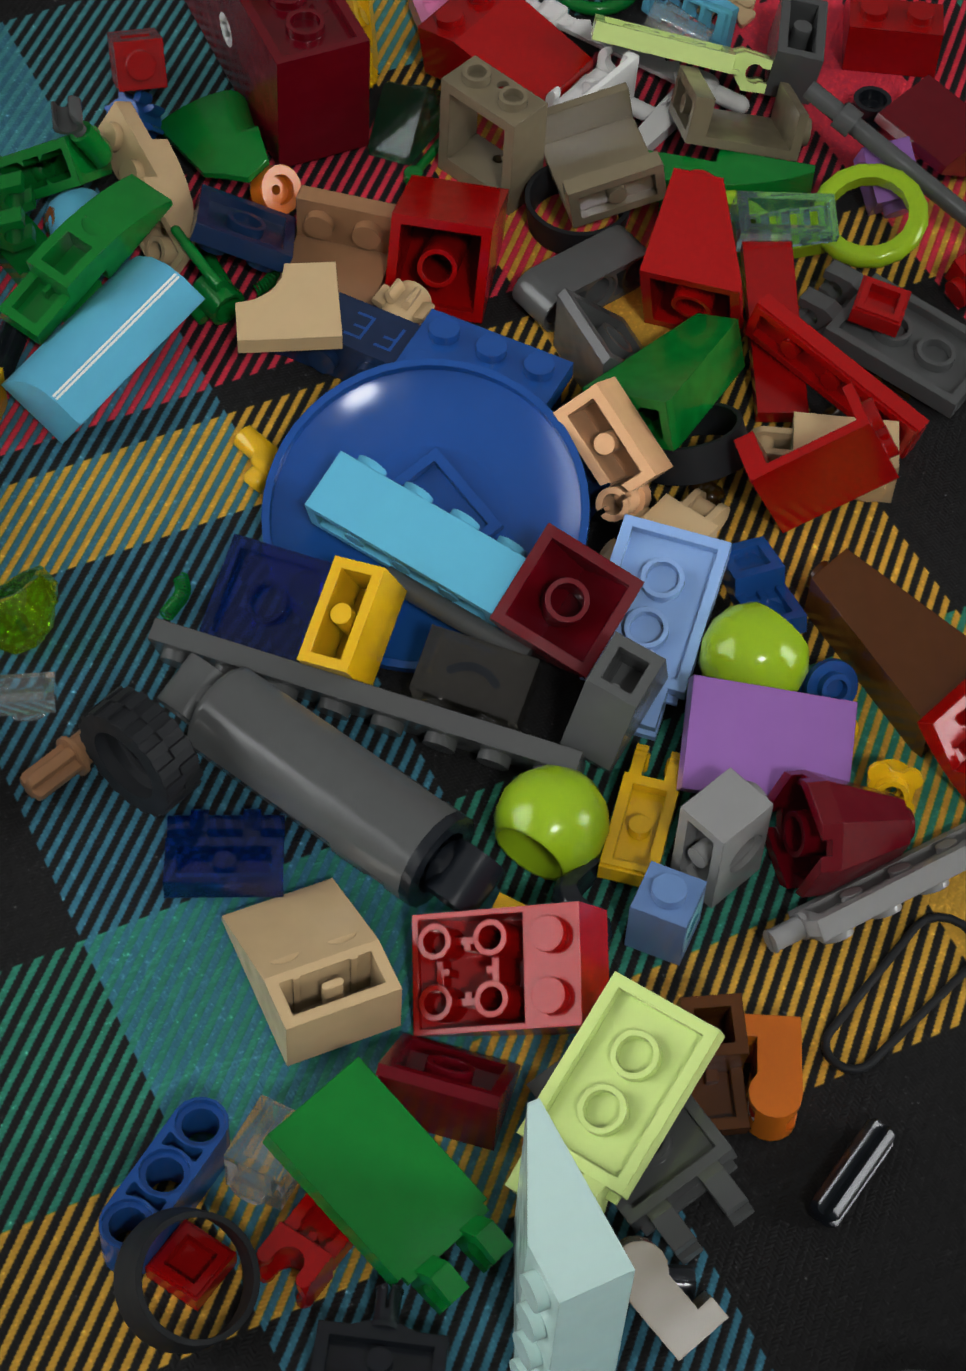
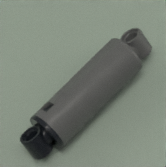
(332, 786)

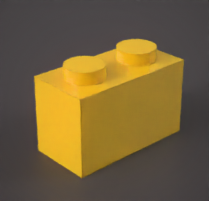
(353, 620)

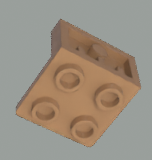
(345, 231)

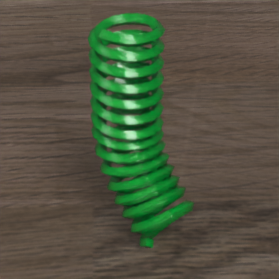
(265, 282)
(175, 601)

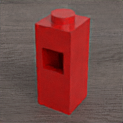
(137, 59)

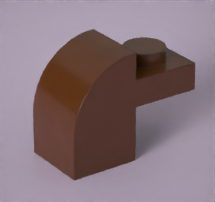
(722, 1084)

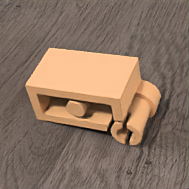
(614, 447)

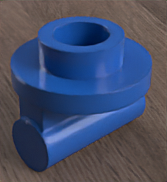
(831, 679)

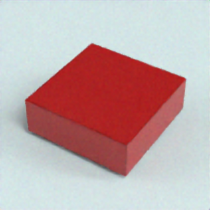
(879, 306)
(191, 1264)

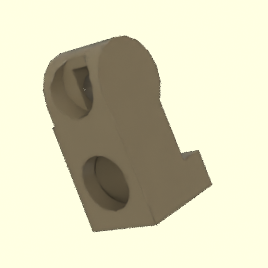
(664, 1305)

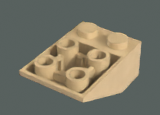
(315, 970)

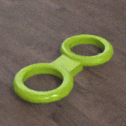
(869, 255)

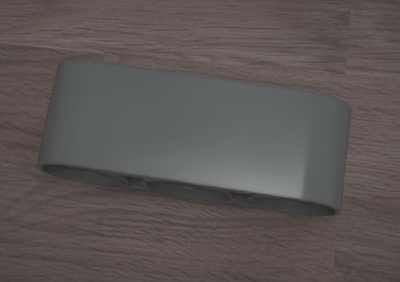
(596, 269)

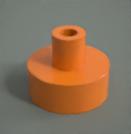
(276, 188)

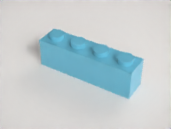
(413, 535)

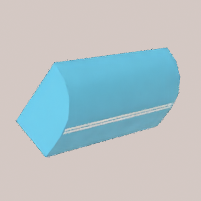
(102, 344)

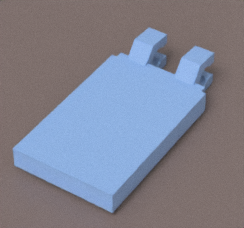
(674, 603)

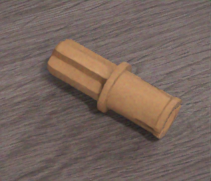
(56, 767)

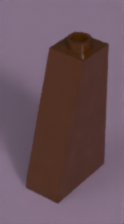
(890, 639)

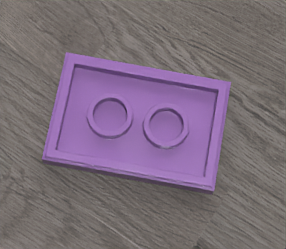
(762, 733)

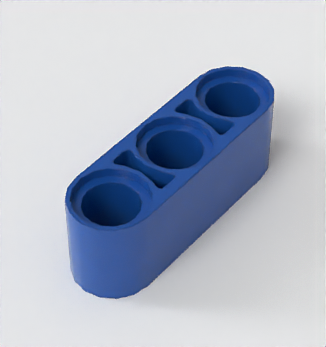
(168, 1159)

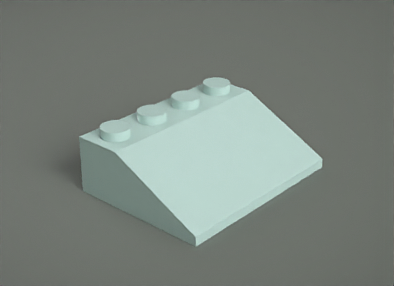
(567, 1262)

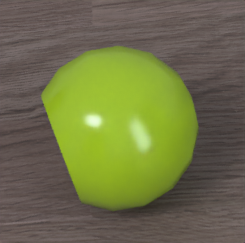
(755, 648)
(551, 821)

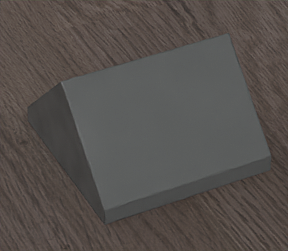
(591, 337)

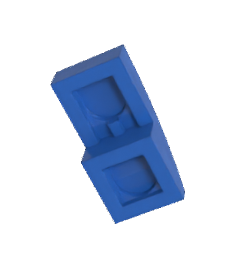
(758, 576)

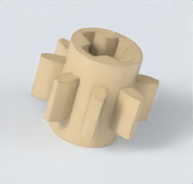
(405, 300)

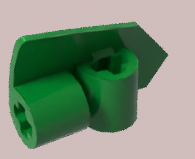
(218, 137)

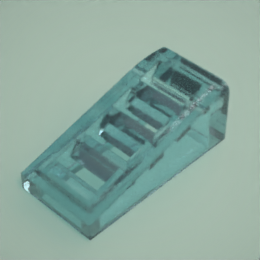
(763, 205)

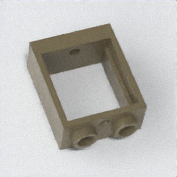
(470, 157)

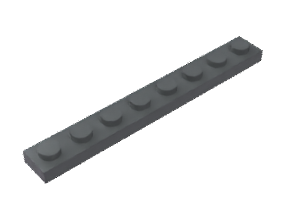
(386, 710)

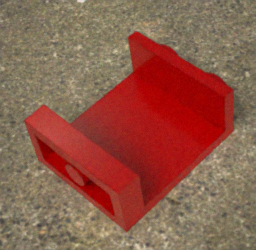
(825, 470)

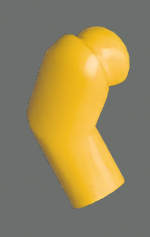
(261, 454)

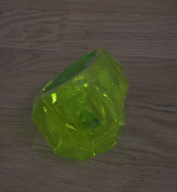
(27, 609)

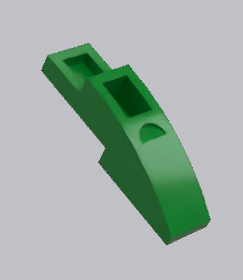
(746, 172)
(79, 252)

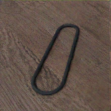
(869, 983)

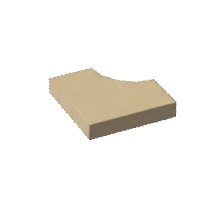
(295, 314)

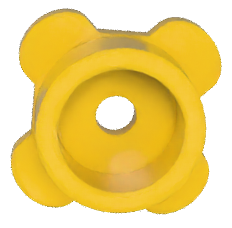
(895, 774)

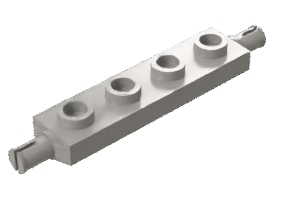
(874, 894)

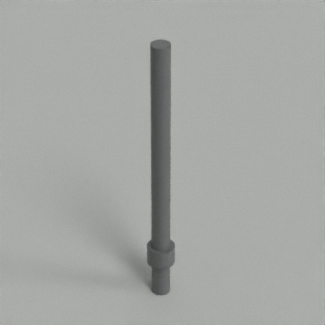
(848, 121)

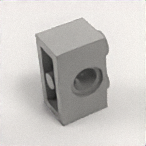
(722, 834)

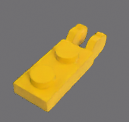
(640, 820)

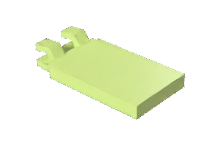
(683, 49)
(624, 1085)

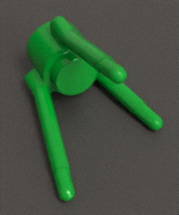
(213, 284)

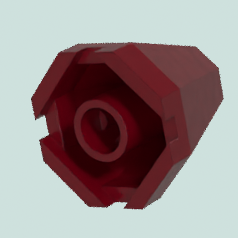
(833, 831)

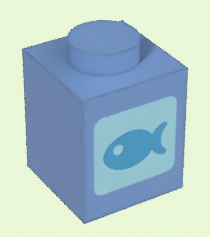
(665, 913)

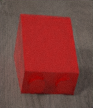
(448, 242)
(692, 254)

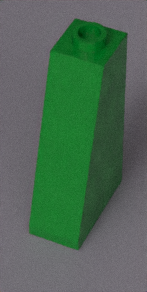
(681, 375)

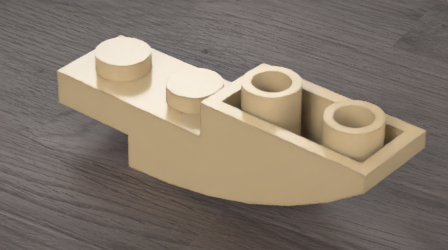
(157, 166)

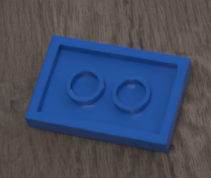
(459, 340)

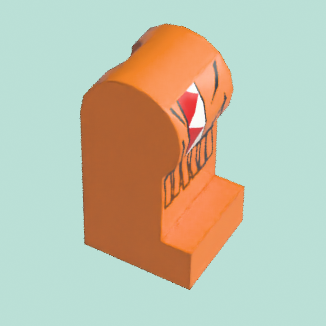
(775, 1074)

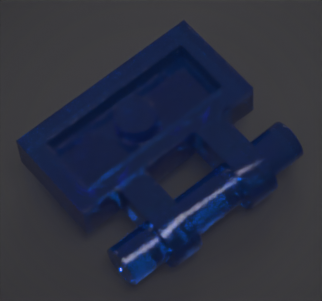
(224, 855)

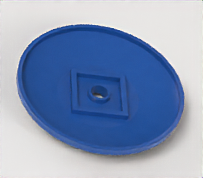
(456, 434)

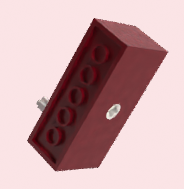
(297, 68)

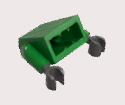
(64, 160)

